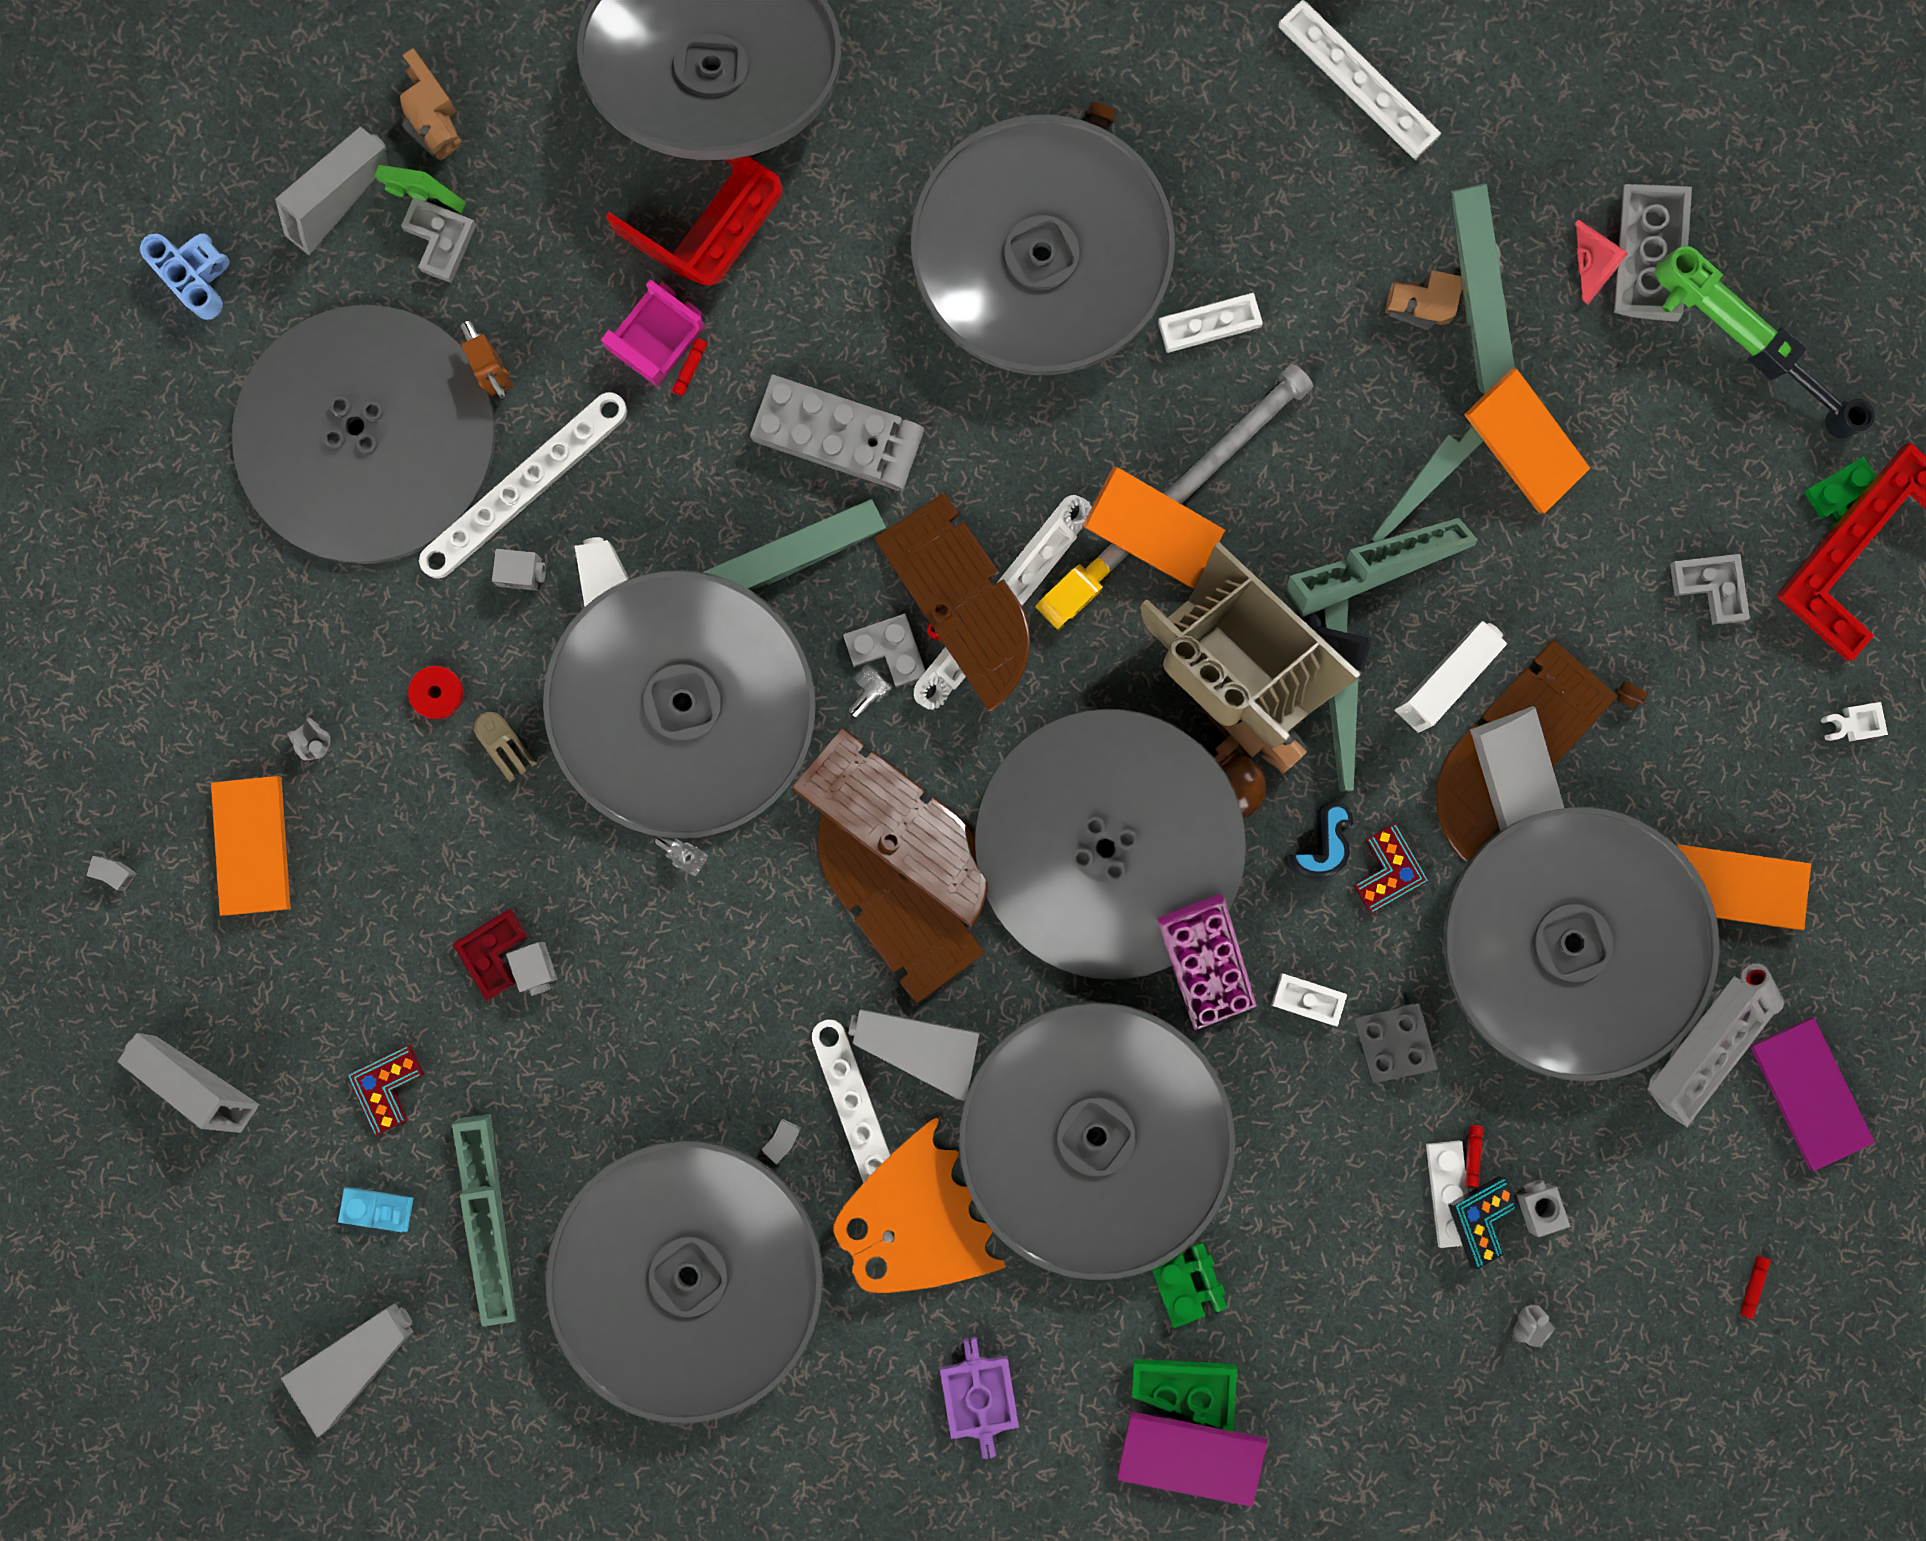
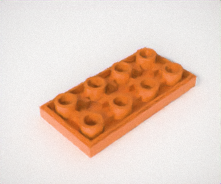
(1527, 441)
(1153, 527)
(250, 846)
(1753, 886)

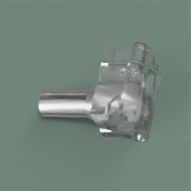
(875, 688)
(684, 855)

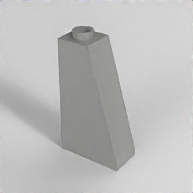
(330, 189)
(923, 1049)
(187, 1085)
(339, 1374)

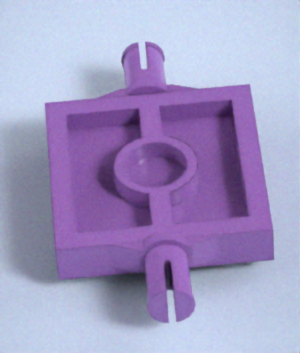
(979, 1397)

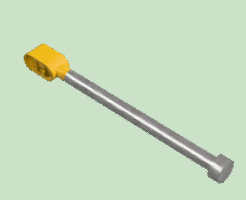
(1083, 583)

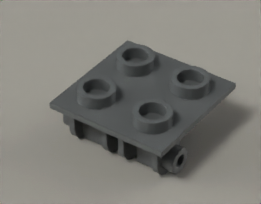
(1396, 1043)

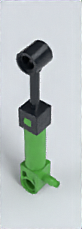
(1770, 349)

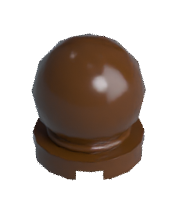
(1243, 774)

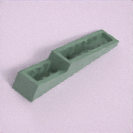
(1482, 285)
(1438, 467)
(802, 547)
(1376, 565)
(1342, 706)
(484, 1219)

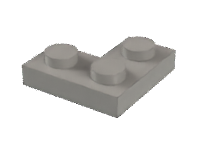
(447, 237)
(1721, 579)
(890, 640)

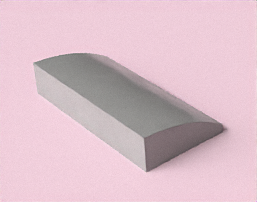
(1651, 227)
(1517, 767)

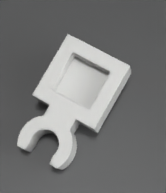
(1859, 722)

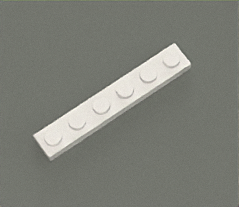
(1359, 79)

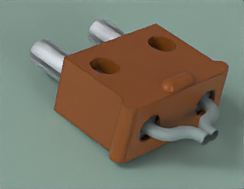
(485, 362)

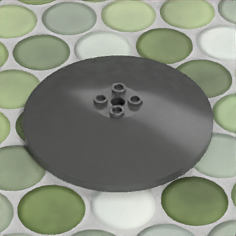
(651, 83)
(1052, 188)
(399, 479)
(667, 766)
(1120, 781)
(1641, 956)
(1107, 1204)
(672, 1345)

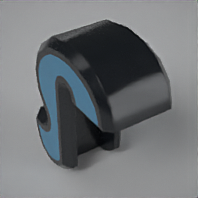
(1332, 845)

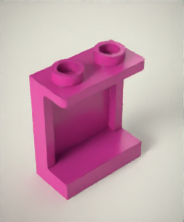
(655, 333)

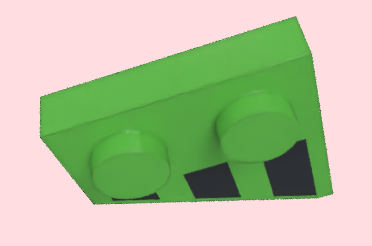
(418, 185)

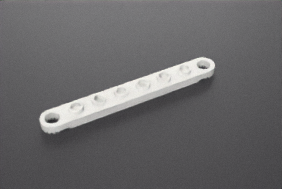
(523, 485)
(1023, 579)
(852, 1103)

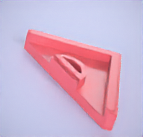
(1596, 260)

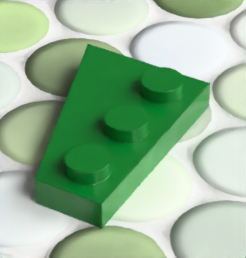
(1190, 1388)

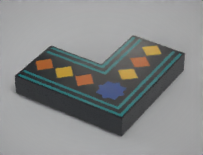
(1474, 1219)

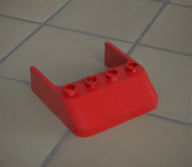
(722, 227)

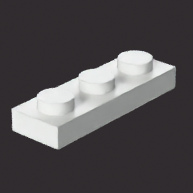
(1210, 322)
(1447, 1184)

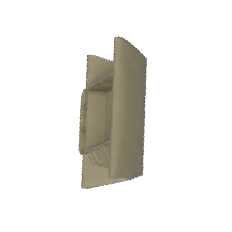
(1247, 652)

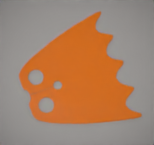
(928, 1215)

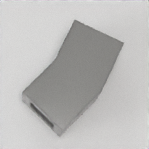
(111, 872)
(782, 1141)

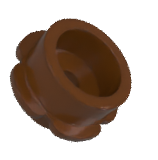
(1100, 114)
(1631, 695)

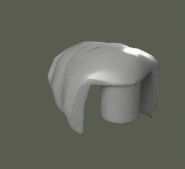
(310, 740)
(1532, 1326)

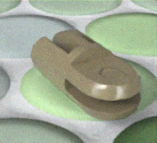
(496, 737)

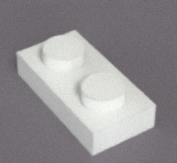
(1309, 999)

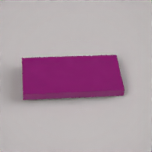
(1207, 961)
(1812, 1094)
(1191, 1459)

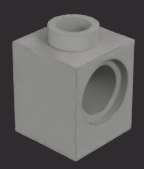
(518, 569)
(532, 968)
(1552, 1219)

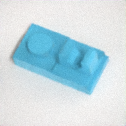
(375, 1209)

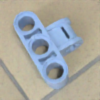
(198, 268)

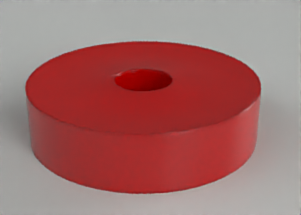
(422, 685)

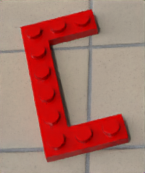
(1808, 588)

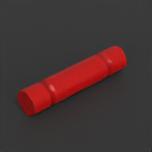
(689, 367)
(1473, 1156)
(1755, 1287)

